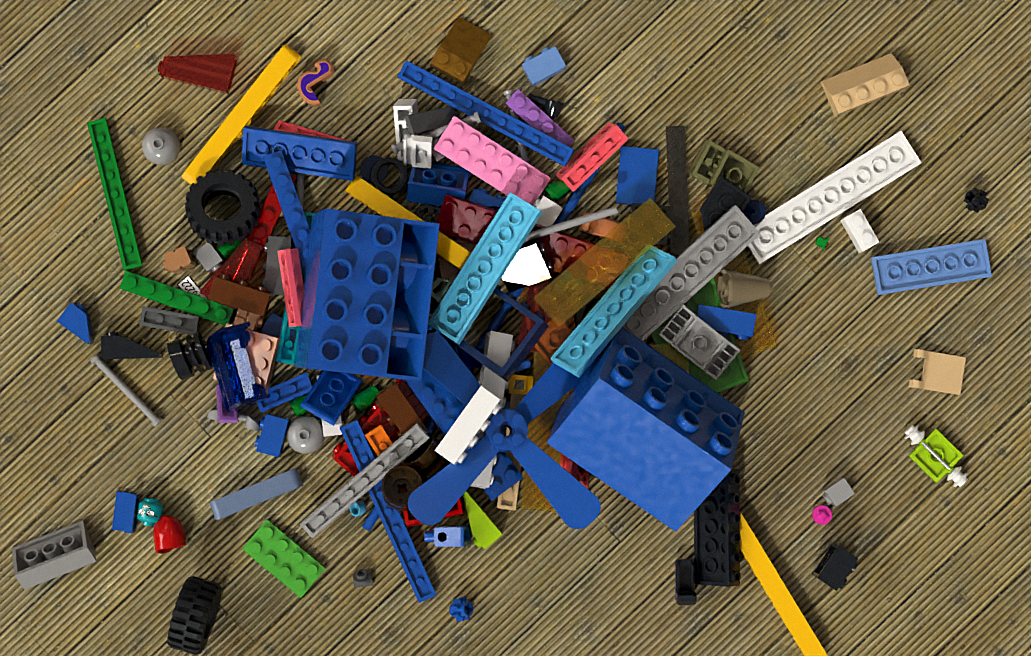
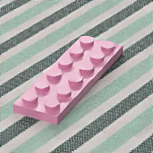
(491, 161)

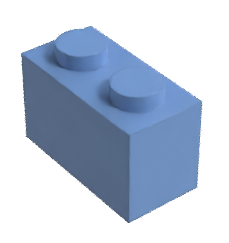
(543, 66)

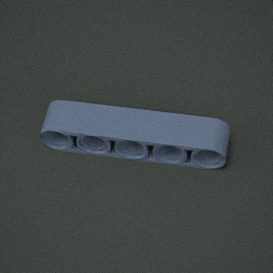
(256, 494)

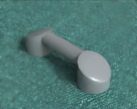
(250, 422)

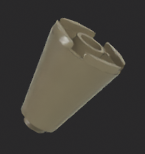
(741, 288)

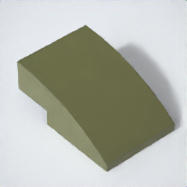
(716, 161)

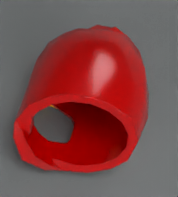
(168, 534)

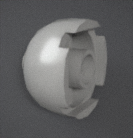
(161, 146)
(305, 434)

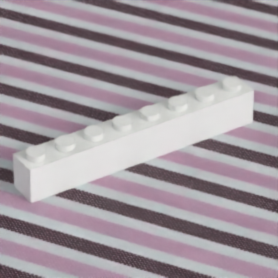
(498, 349)

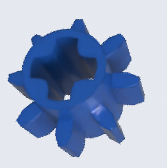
(461, 609)

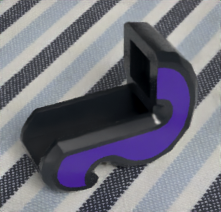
(685, 582)

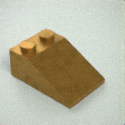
(460, 50)

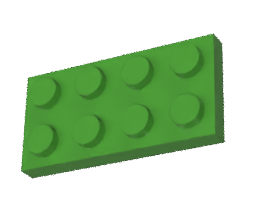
(284, 558)

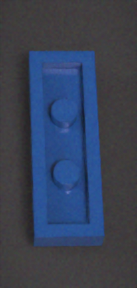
(286, 392)

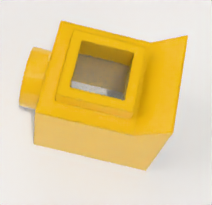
(520, 384)

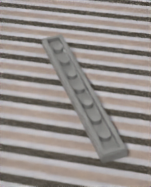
(364, 480)

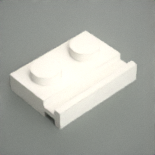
(418, 151)

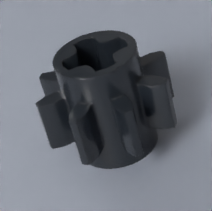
(976, 200)

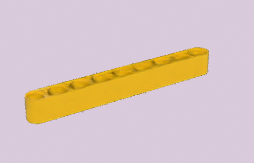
(243, 114)
(388, 207)
(778, 592)

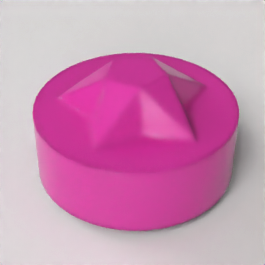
(821, 514)

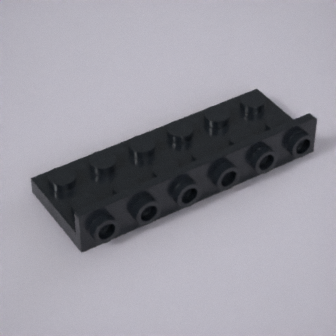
(718, 535)

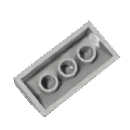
(53, 555)

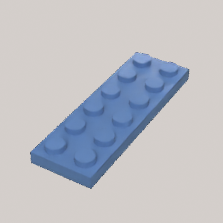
(931, 267)

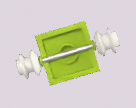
(936, 455)

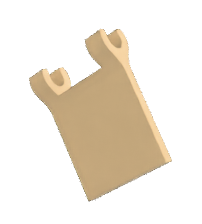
(940, 372)

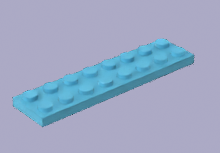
(484, 268)
(612, 311)

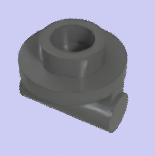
(362, 578)

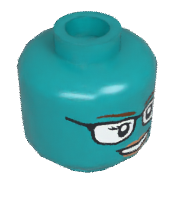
(149, 511)

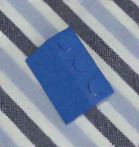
(432, 184)

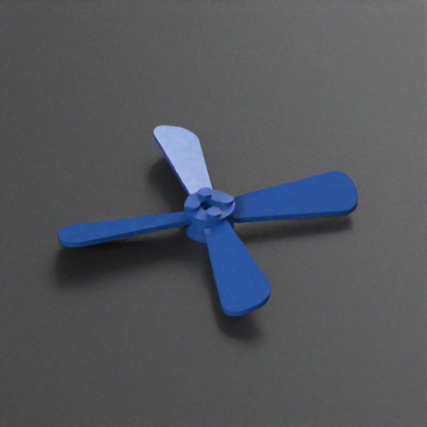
(439, 494)

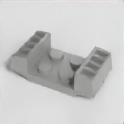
(699, 342)

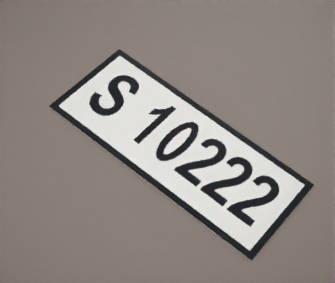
(190, 286)

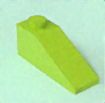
(481, 525)

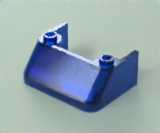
(234, 368)

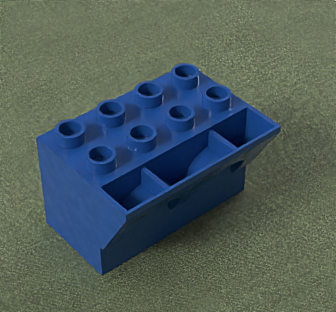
(367, 295)
(648, 429)

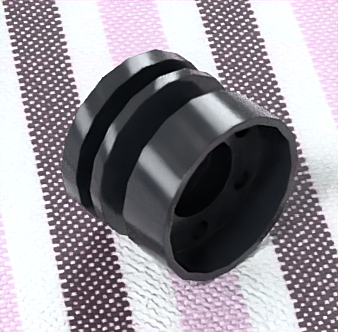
(188, 356)

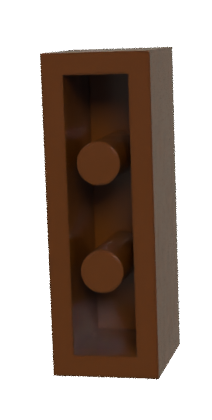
(240, 295)
(398, 409)

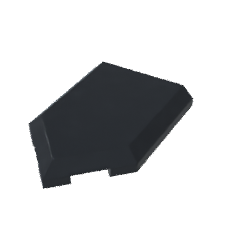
(720, 200)

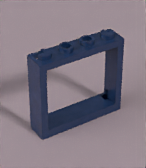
(522, 350)

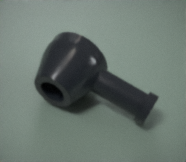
(552, 107)

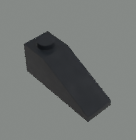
(124, 348)

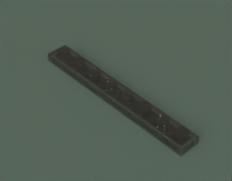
(677, 188)

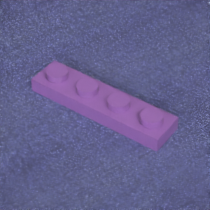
(537, 118)

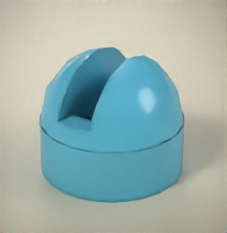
(358, 508)

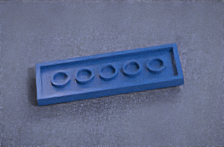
(301, 152)

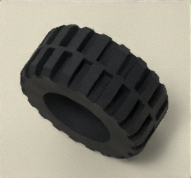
(222, 184)
(194, 615)

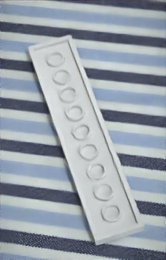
(833, 196)

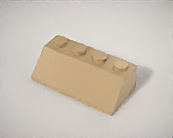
(864, 84)

